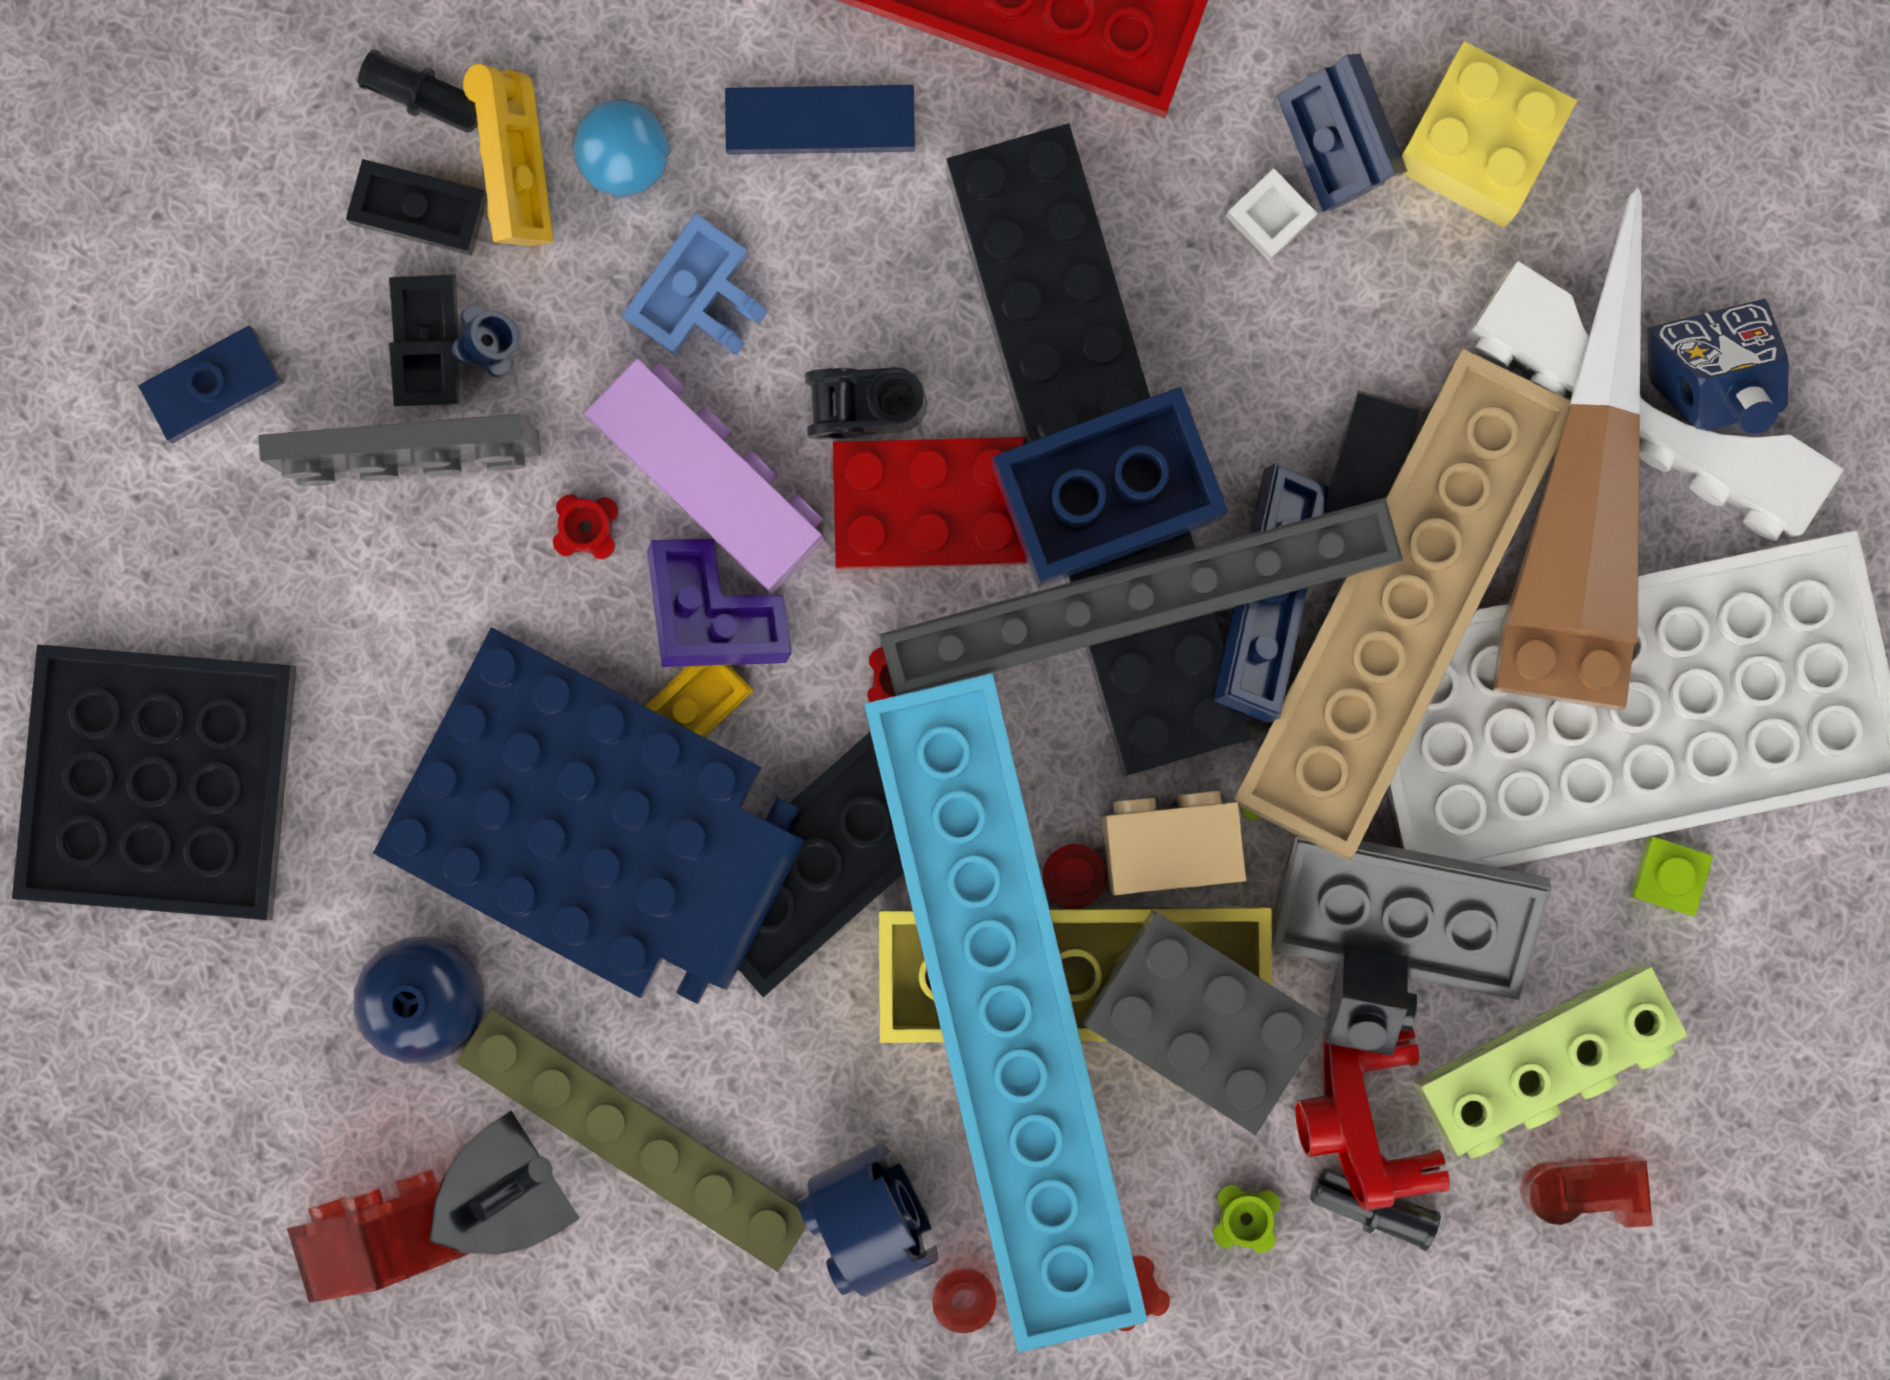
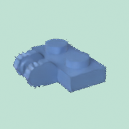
(687, 286)

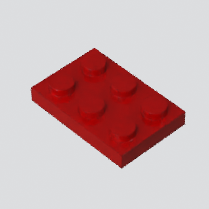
(922, 504)

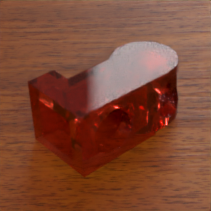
(1571, 1187)

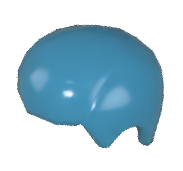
(620, 147)

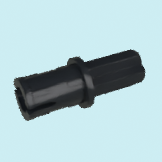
(417, 91)
(1402, 1220)

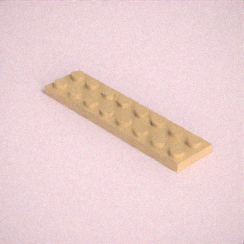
(1403, 622)

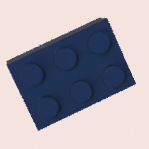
(1109, 487)

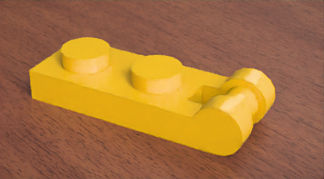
(510, 155)

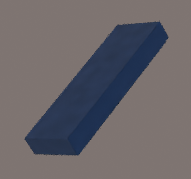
(819, 119)

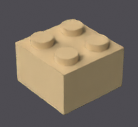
(1172, 846)

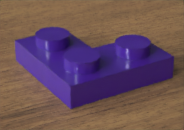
(699, 623)

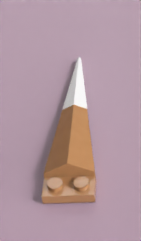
(1577, 586)

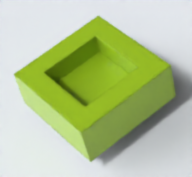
(1671, 876)

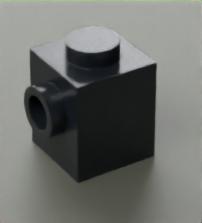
(1370, 1000)

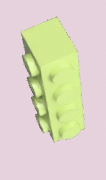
(1551, 1060)

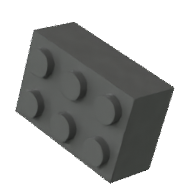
(1203, 1022)

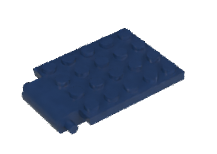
(591, 824)

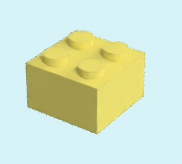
(1486, 134)

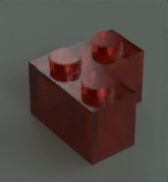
(369, 1240)

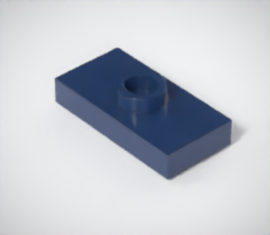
(210, 384)

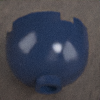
(446, 995)

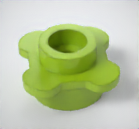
(1259, 1232)

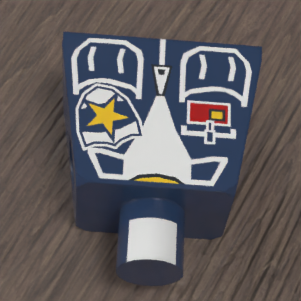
(1722, 367)

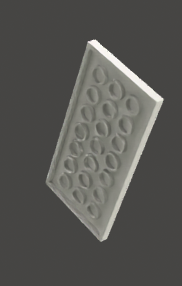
(1744, 697)

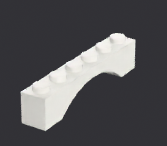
(1767, 478)

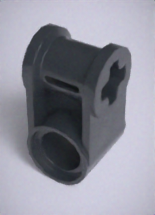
(859, 402)

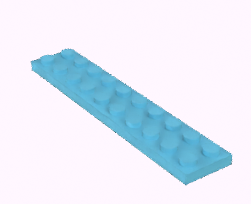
(1005, 1013)

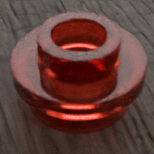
(968, 1319)

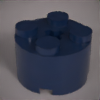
(868, 1222)

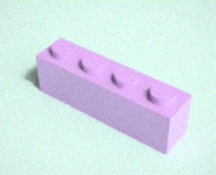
(705, 475)

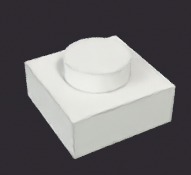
(1271, 214)

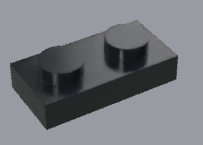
(417, 207)

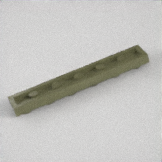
(634, 1138)

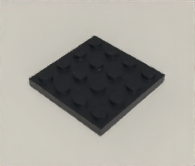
(154, 782)

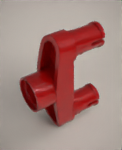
(1344, 1126)

